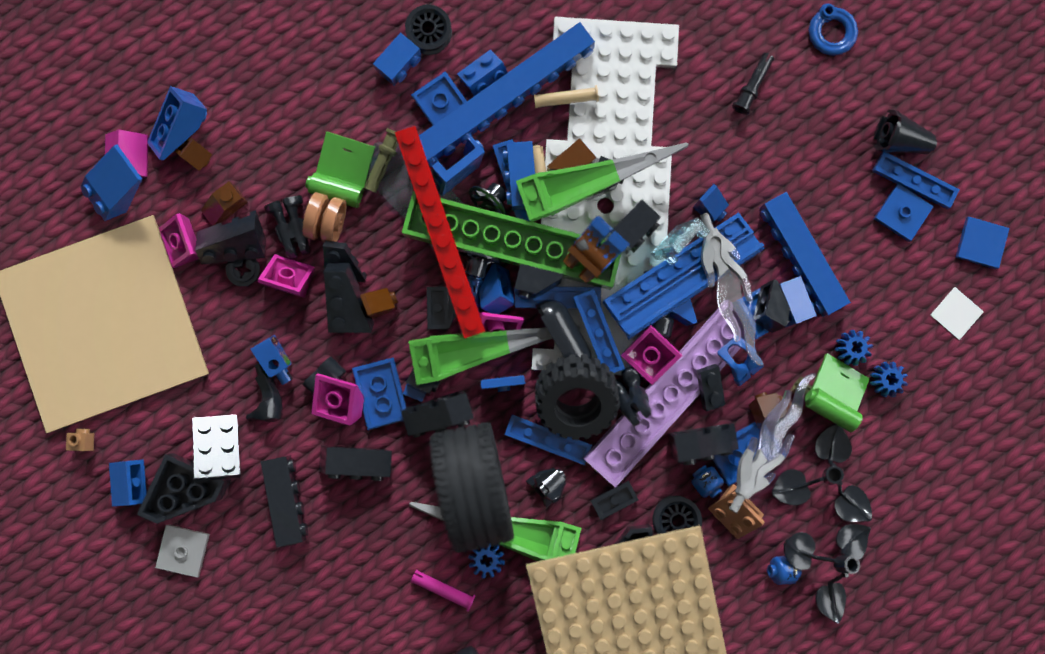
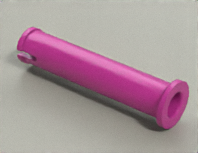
(442, 589)

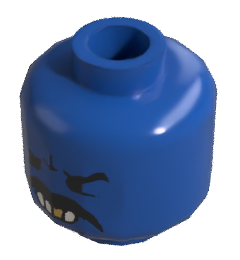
(707, 482)
(782, 572)

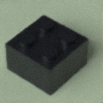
(636, 224)

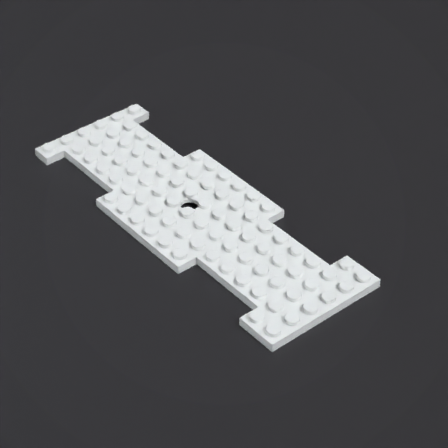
(616, 128)

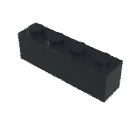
(284, 501)

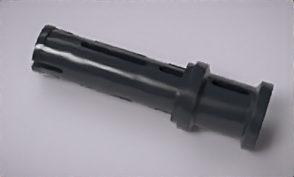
(750, 91)

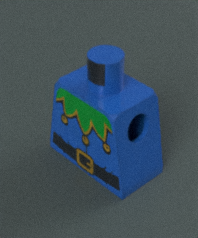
(270, 350)

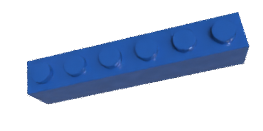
(804, 254)

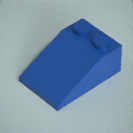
(176, 121)
(111, 184)

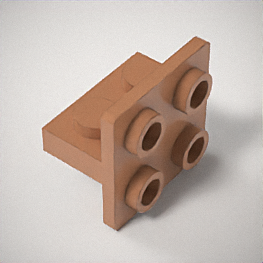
(740, 523)

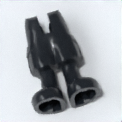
(289, 232)
(636, 400)

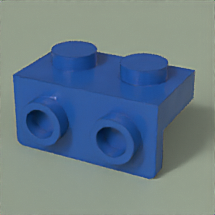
(482, 72)

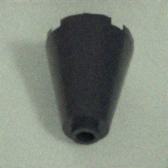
(902, 135)

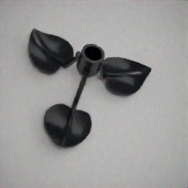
(831, 445)
(853, 542)

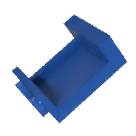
(448, 179)

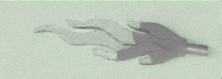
(717, 252)

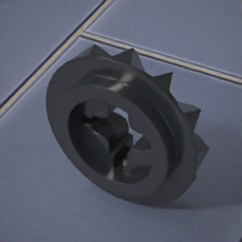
(249, 277)

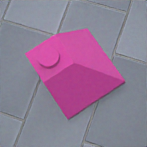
(337, 400)

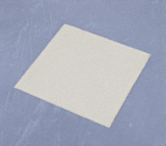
(957, 313)

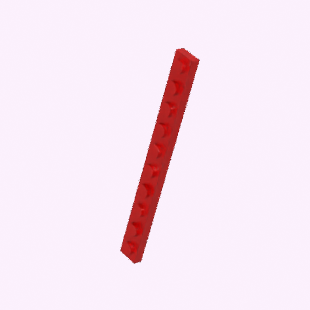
(440, 232)

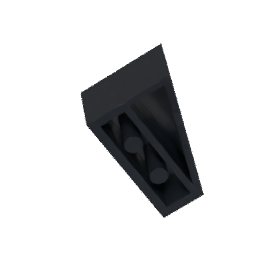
(232, 242)
(343, 301)
(355, 462)

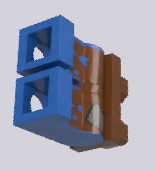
(588, 252)

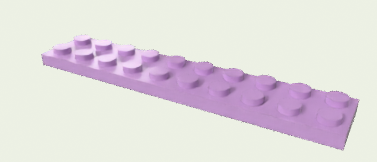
(668, 398)

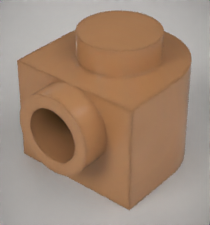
(80, 441)

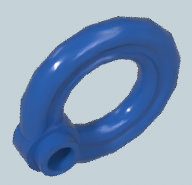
(837, 14)

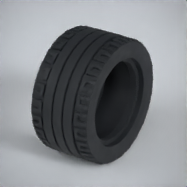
(471, 487)

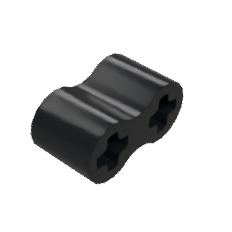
(329, 368)

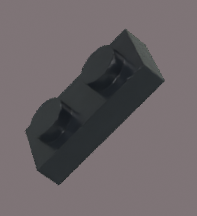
(710, 387)
(614, 500)

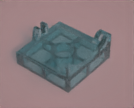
(678, 239)

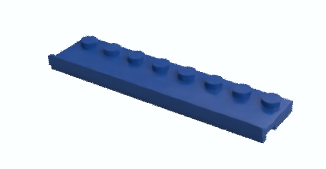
(672, 285)

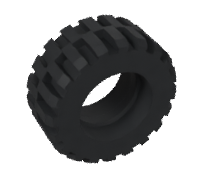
(581, 419)

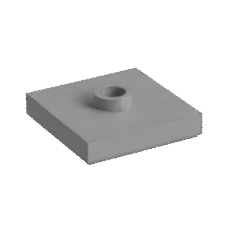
(182, 550)

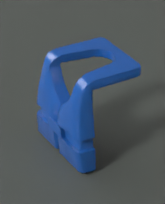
(743, 371)

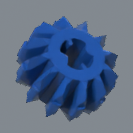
(860, 349)
(894, 374)
(483, 566)

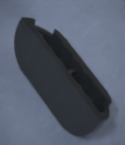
(563, 329)

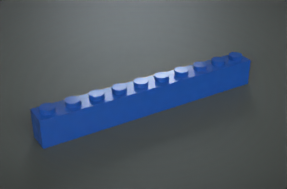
(506, 92)

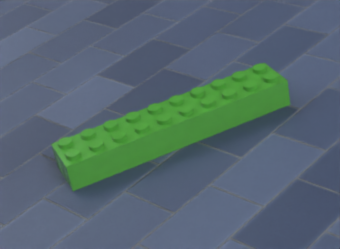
(507, 239)

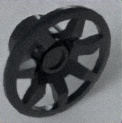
(491, 197)
(477, 265)

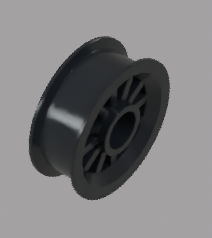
(434, 12)
(675, 500)

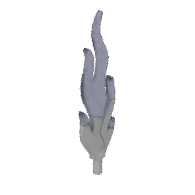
(769, 454)

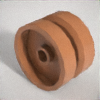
(324, 218)

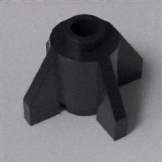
(548, 485)

